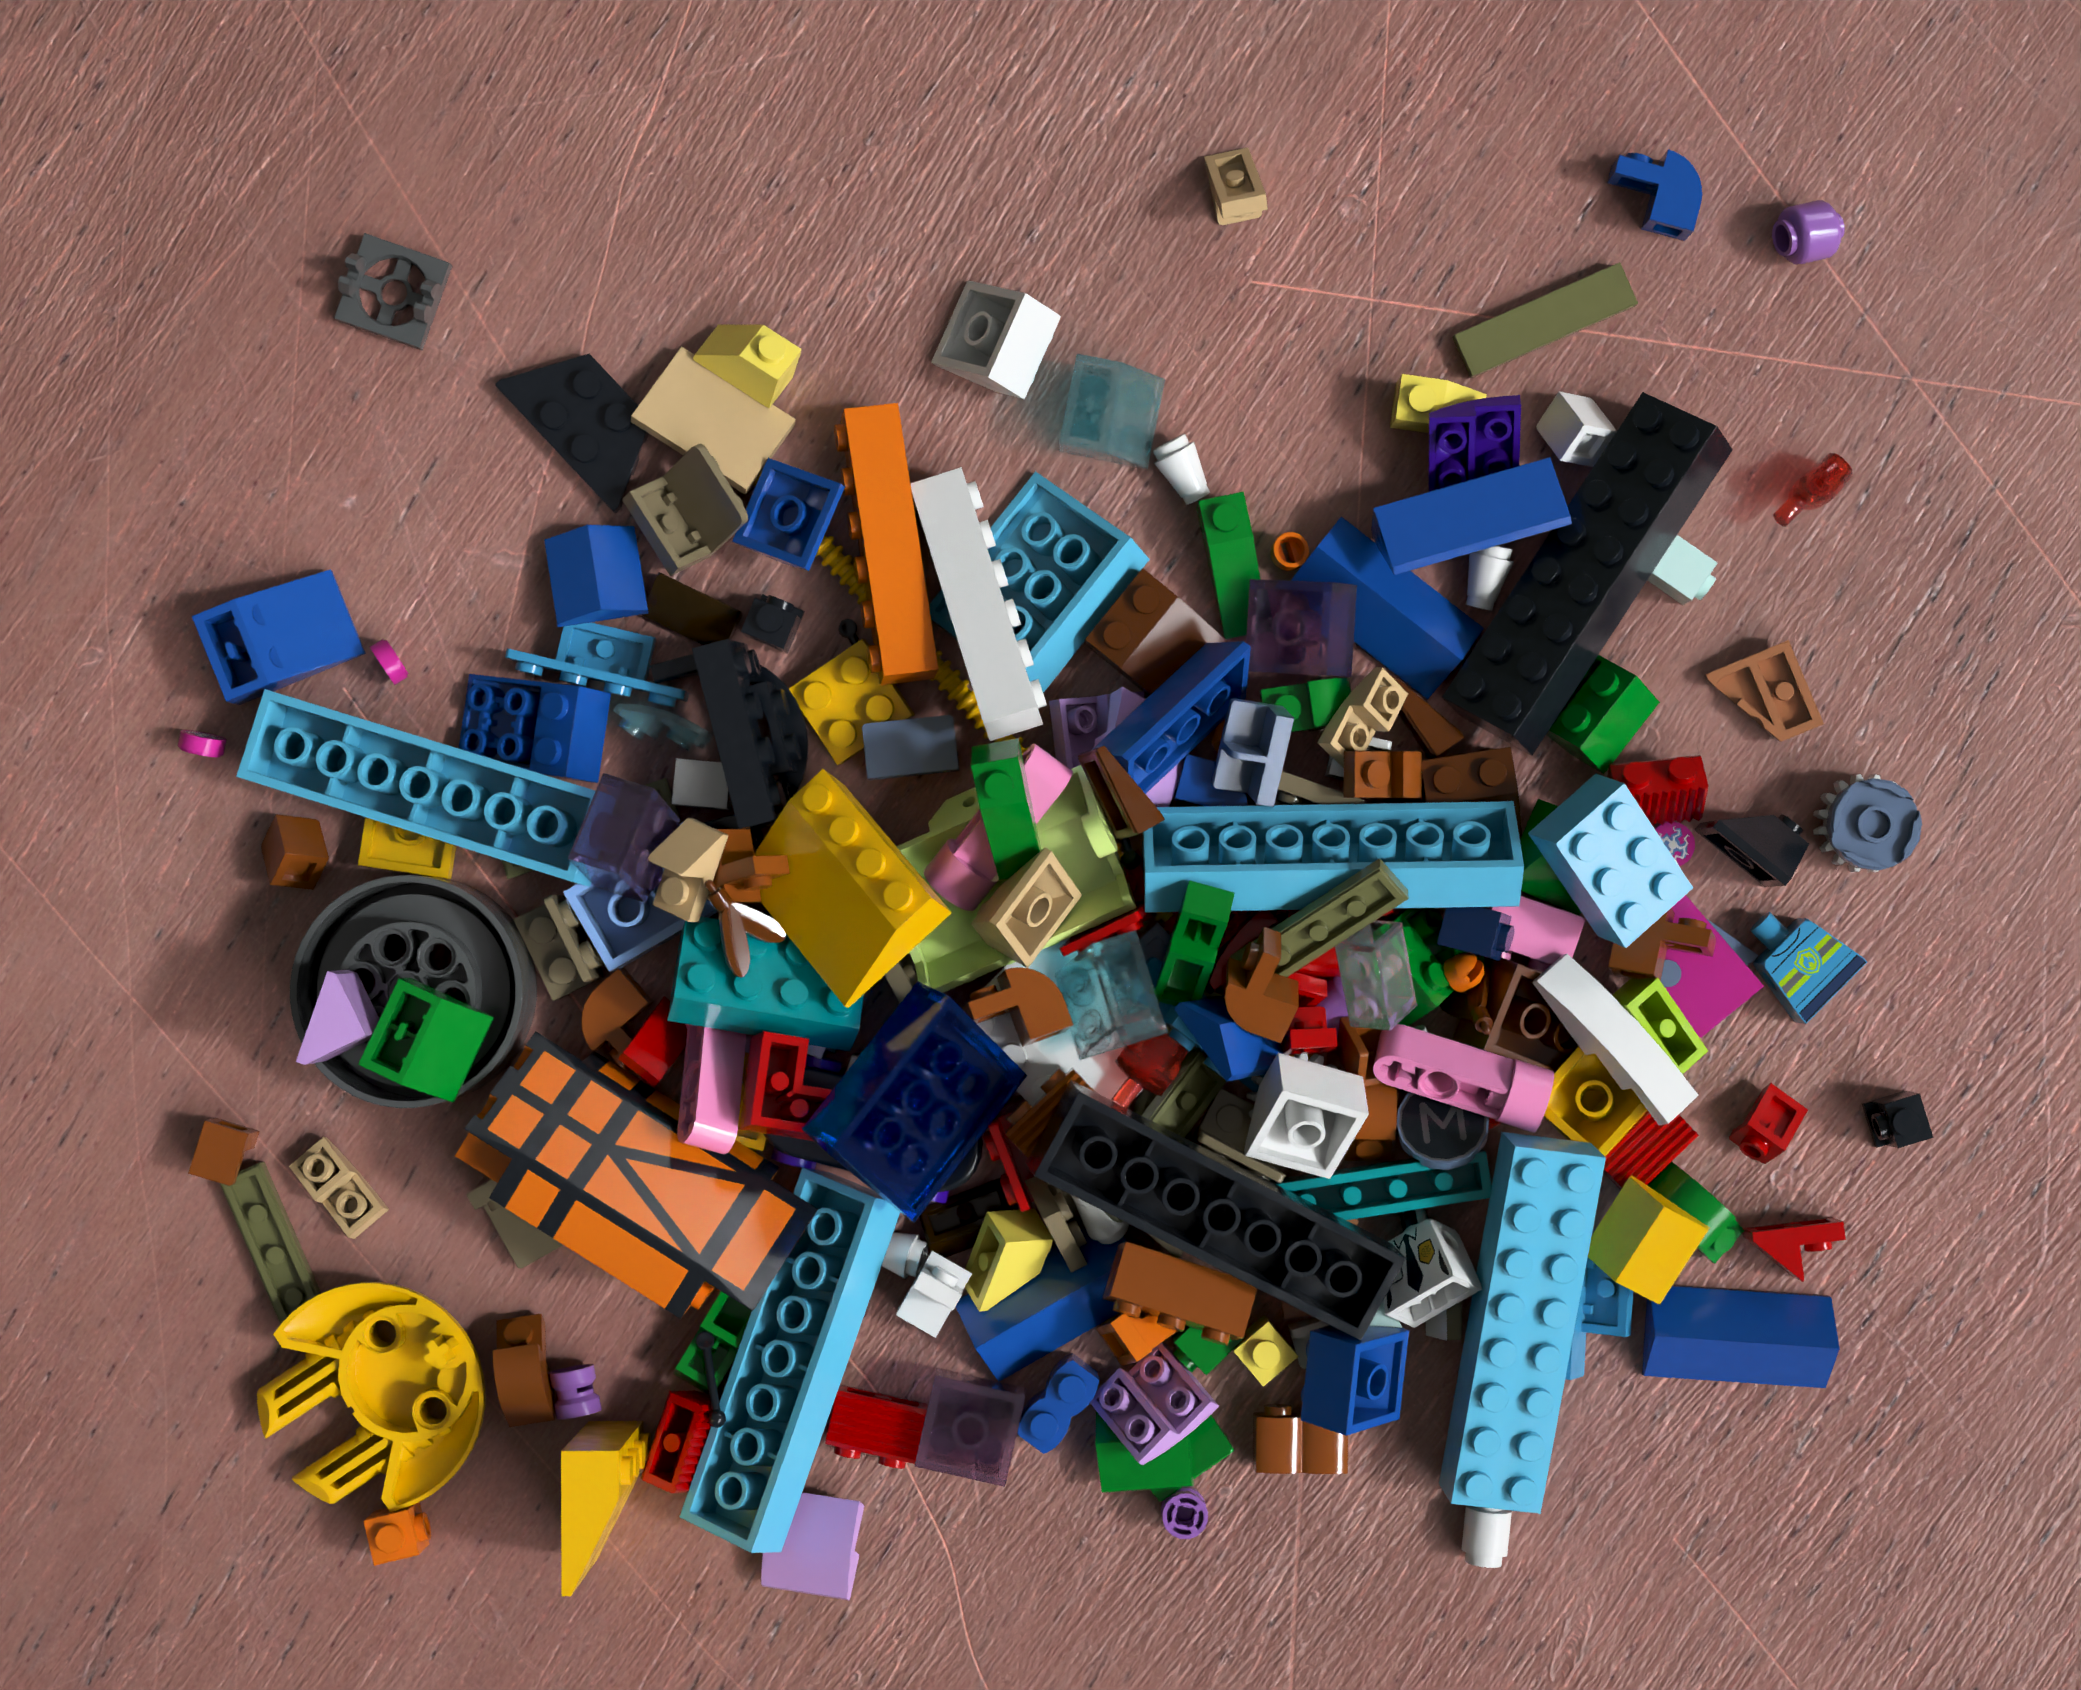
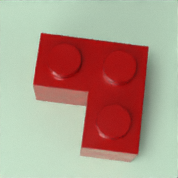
(774, 1087)

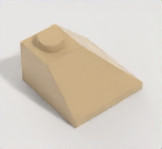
(1027, 908)

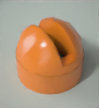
(1296, 547)
(1463, 971)

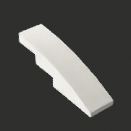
(1616, 1037)

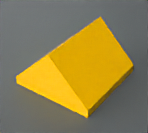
(1590, 1104)

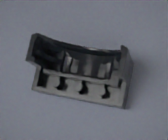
(734, 707)

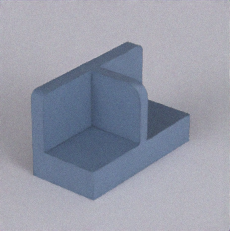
(910, 747)
(1253, 749)

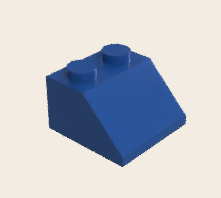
(1354, 1380)

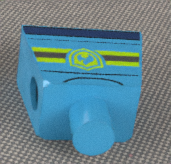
(1803, 964)

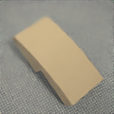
(1367, 709)
(339, 1187)

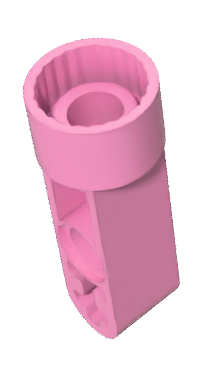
(965, 865)
(1464, 1076)
(711, 1088)

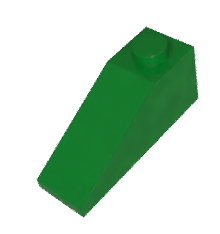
(1230, 558)
(1005, 804)

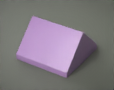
(339, 1020)

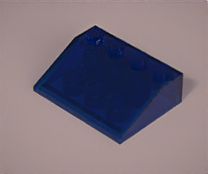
(915, 1100)

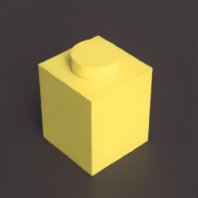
(1265, 1351)

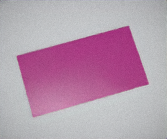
(1709, 985)

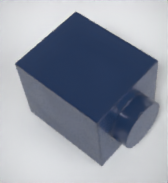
(1476, 931)

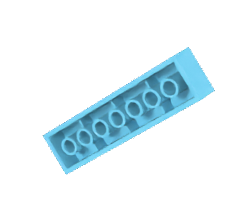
(416, 784)
(1299, 852)
(1521, 1322)
(791, 1367)

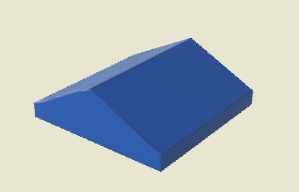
(789, 514)
(595, 574)
(1229, 1047)

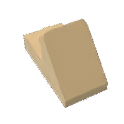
(1235, 186)
(689, 860)

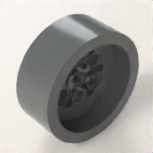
(486, 965)

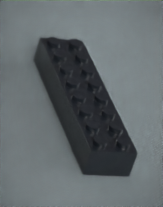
(1588, 572)
(1215, 1210)

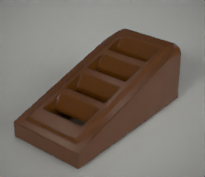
(1426, 725)
(1120, 797)

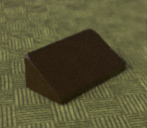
(690, 611)
(956, 1224)

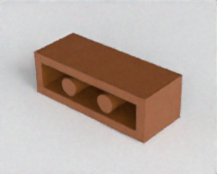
(1179, 1293)

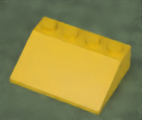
(849, 890)
(595, 1484)

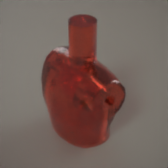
(1815, 488)
(1149, 1066)

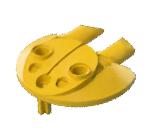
(383, 1386)

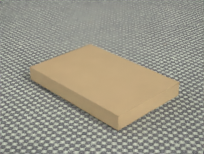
(699, 407)

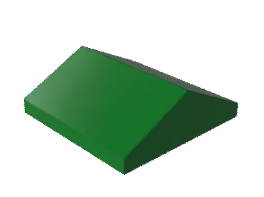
(1122, 1472)

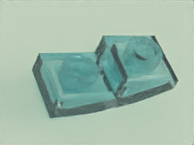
(650, 720)

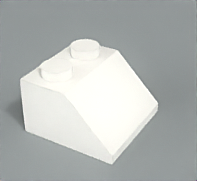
(996, 338)
(1306, 1115)

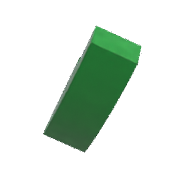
(1193, 943)
(727, 1324)

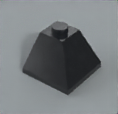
(1760, 845)

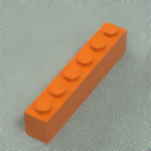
(887, 543)

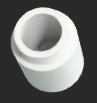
(1486, 1536)

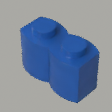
(1066, 1394)

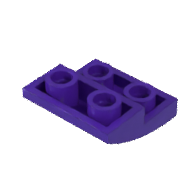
(1473, 440)

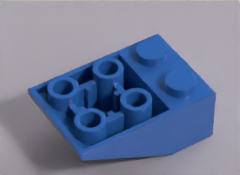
(278, 636)
(536, 725)

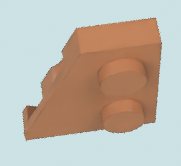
(1770, 691)

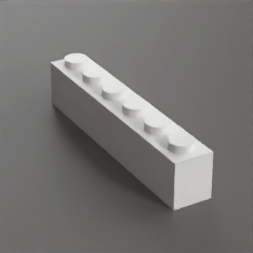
(976, 604)

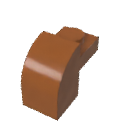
(1382, 774)
(744, 873)
(1647, 953)
(1257, 995)
(1030, 999)
(610, 1010)
(1379, 1129)
(523, 1371)

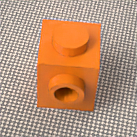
(397, 1533)

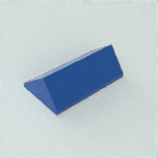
(1470, 516)
(1397, 615)
(1180, 712)
(1043, 1311)
(1741, 1337)

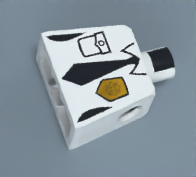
(1434, 1271)

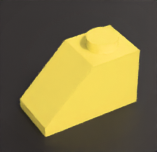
(750, 359)
(1421, 395)
(1006, 1255)

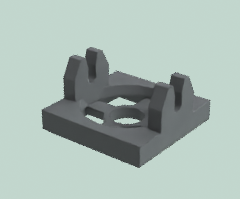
(424, 306)

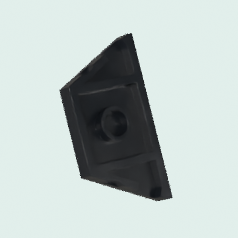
(584, 420)

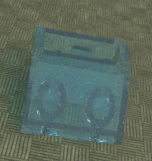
(1111, 412)
(1110, 996)

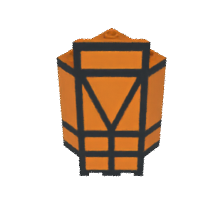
(604, 1174)

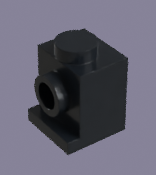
(772, 622)
(1897, 1120)

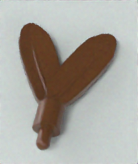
(736, 922)
(1472, 1005)

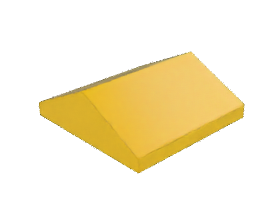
(1645, 1240)

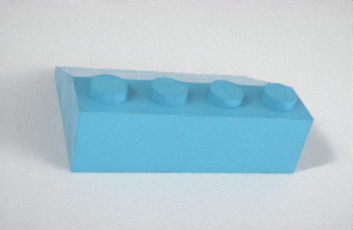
(1060, 571)

